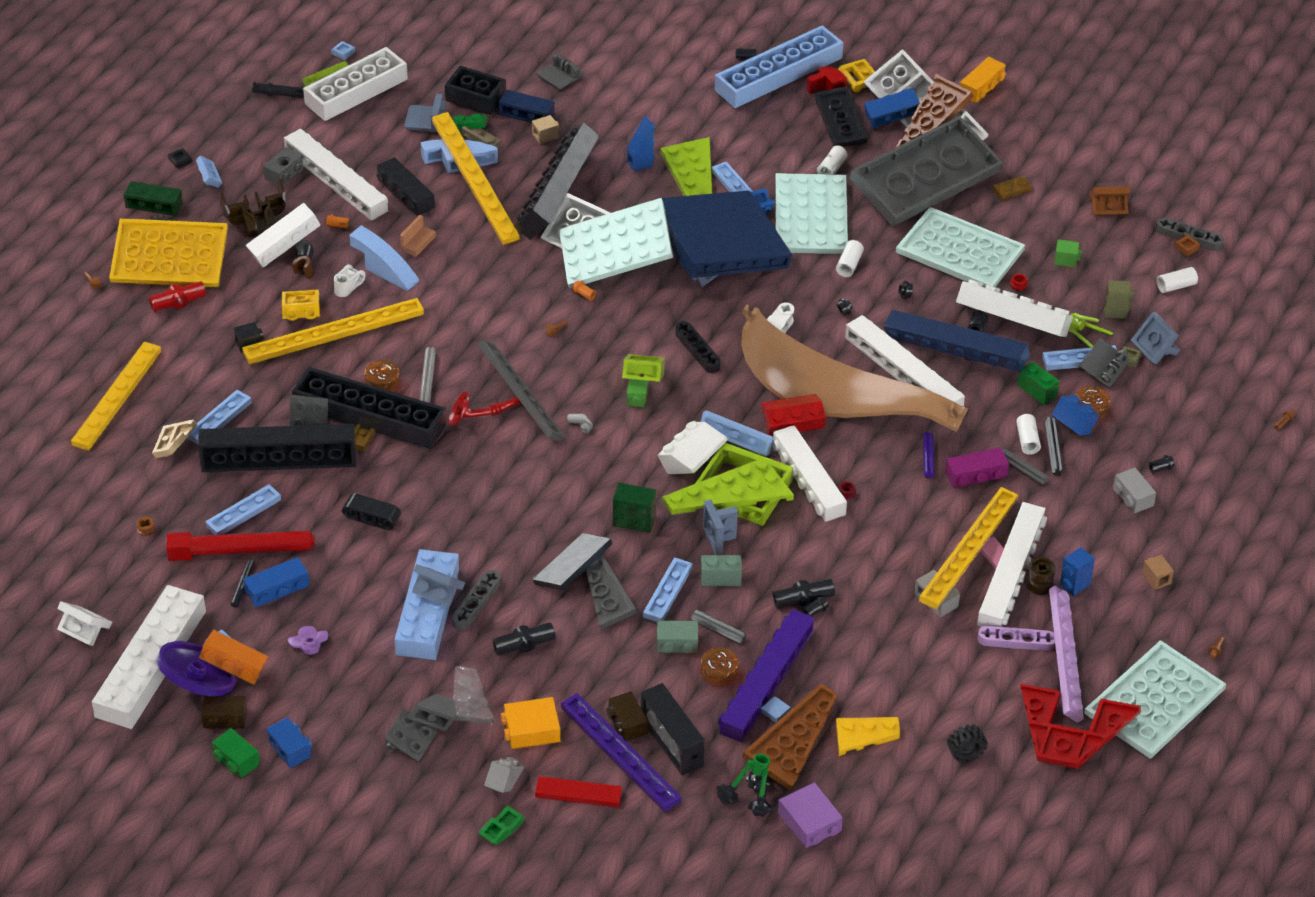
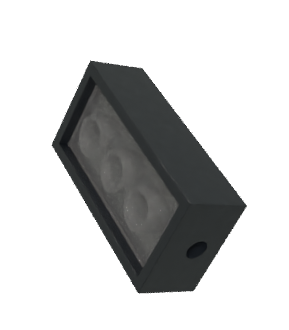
(673, 729)

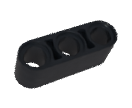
(371, 511)

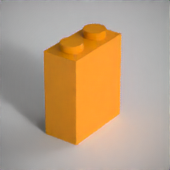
(531, 723)

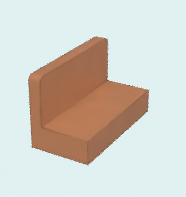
(416, 237)

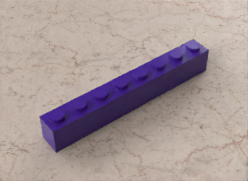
(766, 675)

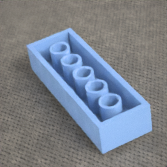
(421, 618)

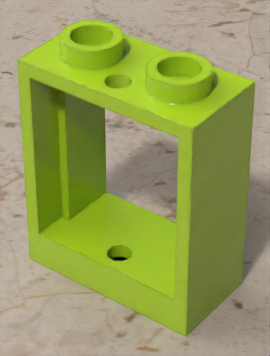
(650, 366)

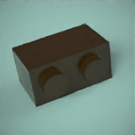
(224, 712)
(627, 716)

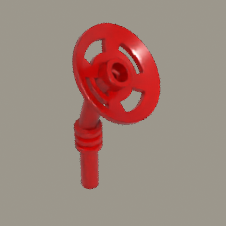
(462, 410)

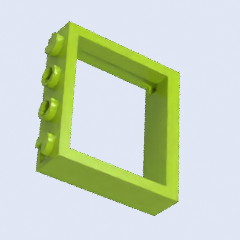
(740, 457)

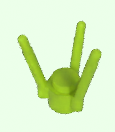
(1078, 323)

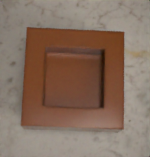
(1187, 245)

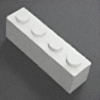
(283, 235)

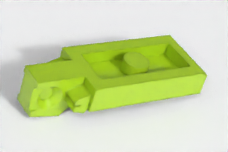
(323, 73)

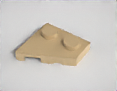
(172, 437)

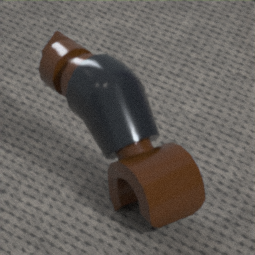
(304, 256)

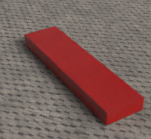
(578, 791)

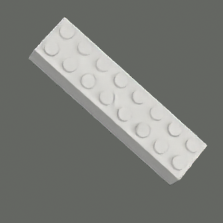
(136, 672)

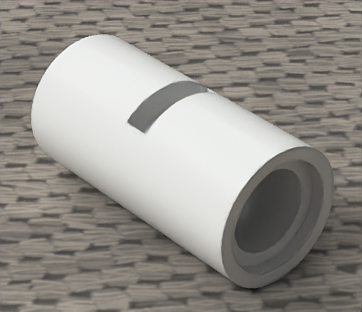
(832, 161)
(849, 258)
(1177, 280)
(1028, 434)

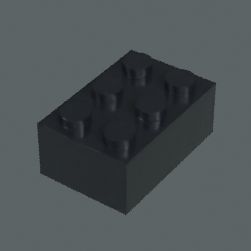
(475, 90)

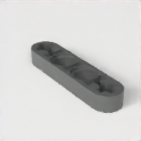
(1165, 226)
(474, 598)

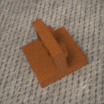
(1109, 200)

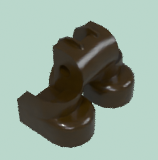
(256, 221)

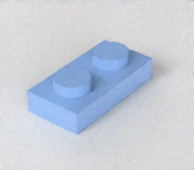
(209, 172)

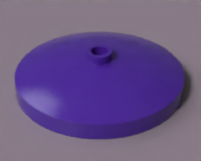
(182, 666)

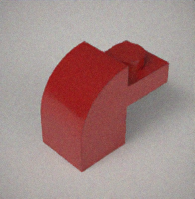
(827, 79)

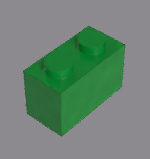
(1038, 383)
(235, 753)

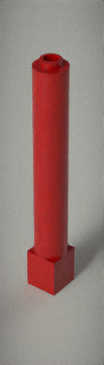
(184, 546)

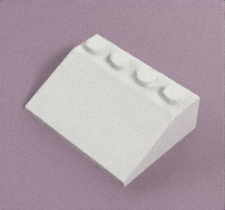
(570, 212)

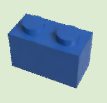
(1075, 414)
(1077, 571)
(289, 742)

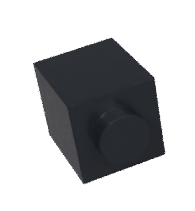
(247, 335)

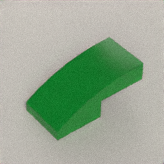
(500, 828)

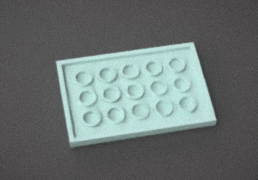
(812, 212)
(616, 242)
(960, 248)
(1169, 693)

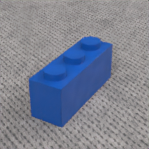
(891, 108)
(276, 582)

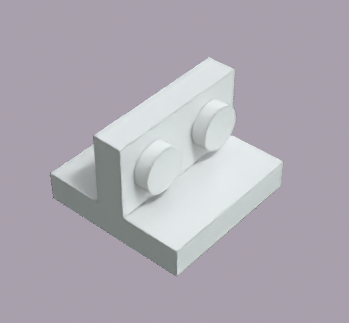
(81, 623)

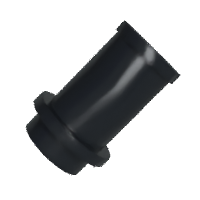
(745, 53)
(1166, 462)
(815, 607)

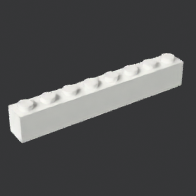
(337, 175)
(897, 359)
(1012, 565)

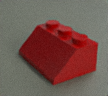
(802, 411)

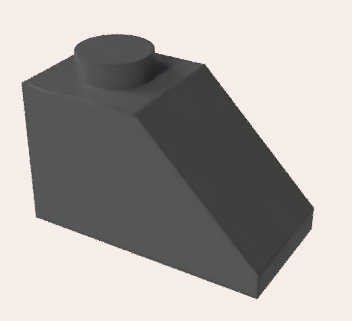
(434, 711)

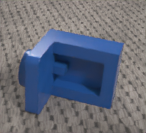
(763, 200)

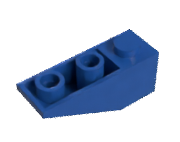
(640, 149)

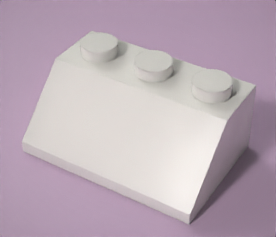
(691, 448)

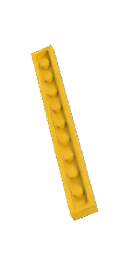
(475, 178)
(332, 331)
(968, 548)

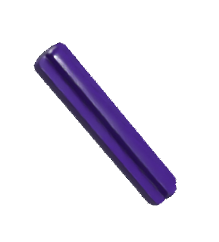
(928, 455)

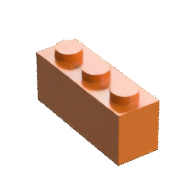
(233, 657)

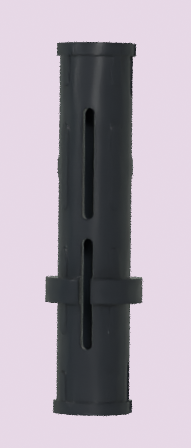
(271, 89)

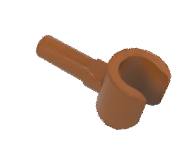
(94, 282)
(552, 330)

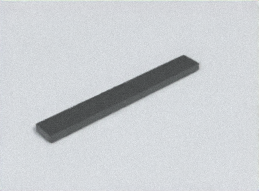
(521, 390)

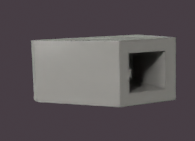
(503, 774)

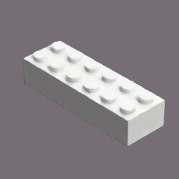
(355, 83)
(1015, 309)

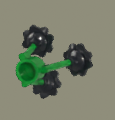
(756, 780)

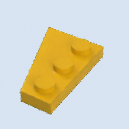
(860, 732)

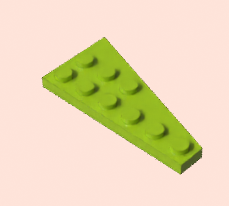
(690, 166)
(736, 488)

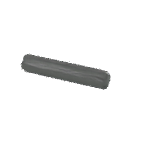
(1025, 467)
(719, 626)

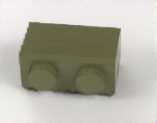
(1117, 299)

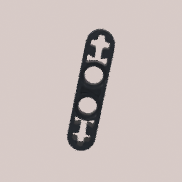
(694, 348)

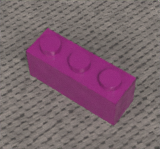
(976, 467)

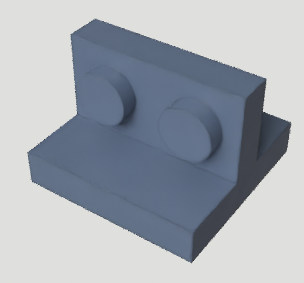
(1156, 338)
(719, 525)
(436, 585)

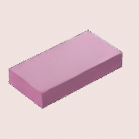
(992, 551)

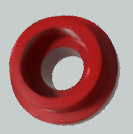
(1019, 282)

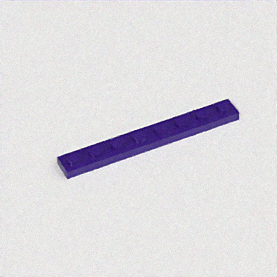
(621, 752)

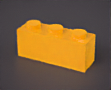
(984, 78)

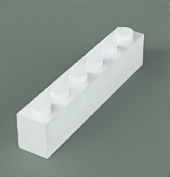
(809, 473)

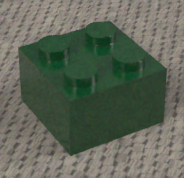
(634, 507)

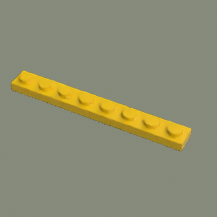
(116, 396)

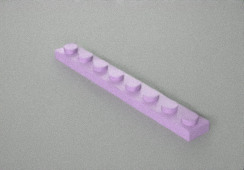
(1066, 654)

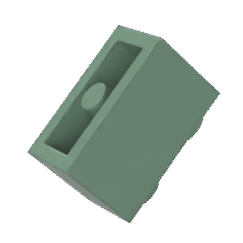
(721, 570)
(677, 636)

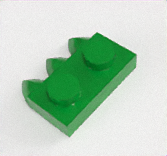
(472, 122)

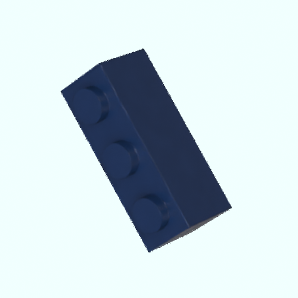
(525, 106)

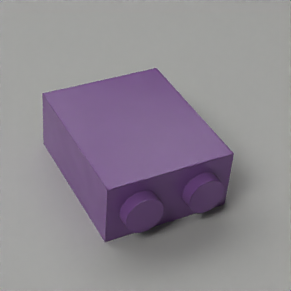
(810, 815)

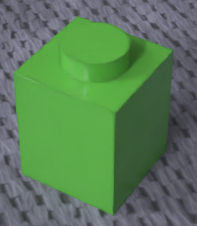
(1067, 253)
(637, 393)

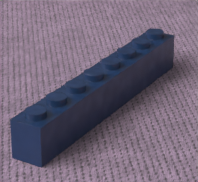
(957, 340)

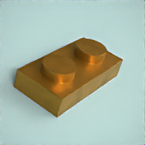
(1012, 188)
(363, 437)

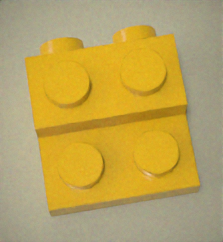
(300, 304)

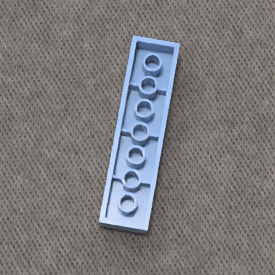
(778, 66)

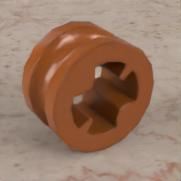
(148, 524)

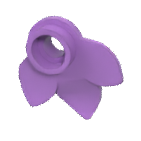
(308, 639)

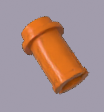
(340, 222)
(585, 291)

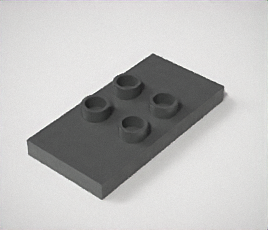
(926, 170)

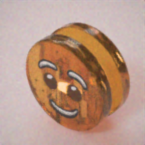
(382, 375)
(1095, 397)
(719, 666)

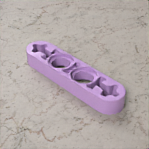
(1017, 635)

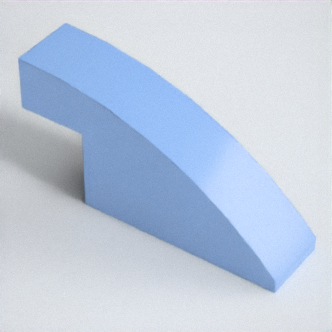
(437, 151)
(383, 259)

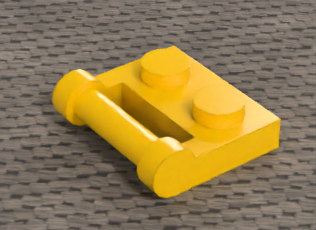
(861, 70)

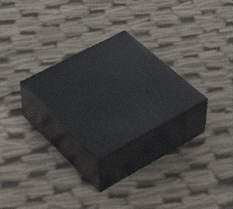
(180, 158)

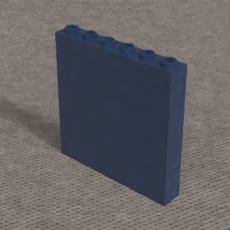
(723, 234)

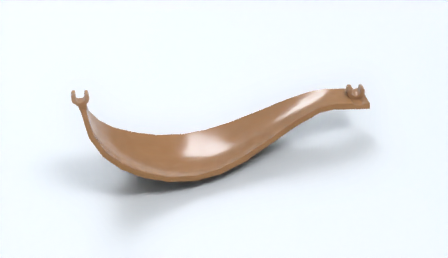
(846, 392)

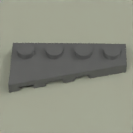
(608, 594)

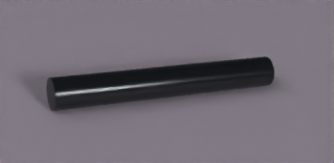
(240, 587)

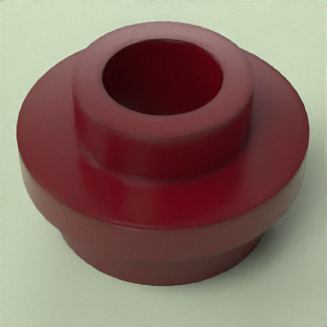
(847, 490)

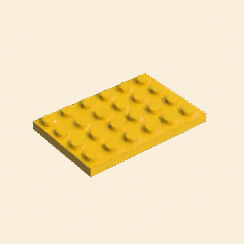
(168, 252)

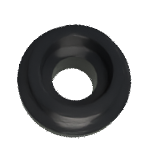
(905, 289)
(844, 306)

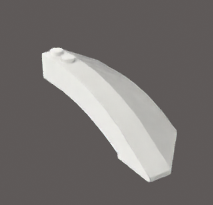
(902, 74)

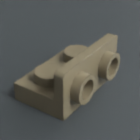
(480, 135)

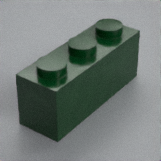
(153, 198)

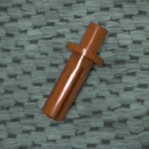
(1287, 416)
(1215, 650)

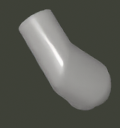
(582, 419)

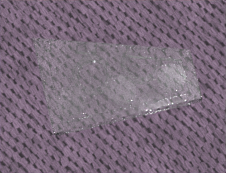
(469, 697)

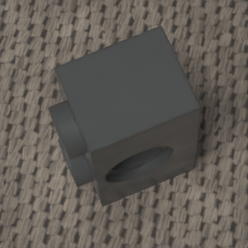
(283, 166)

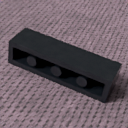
(405, 186)

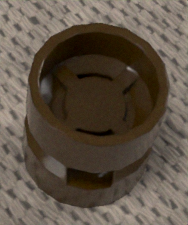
(1041, 576)

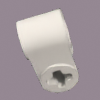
(347, 280)
(782, 317)

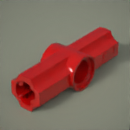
(177, 296)

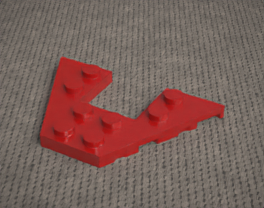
(1070, 745)

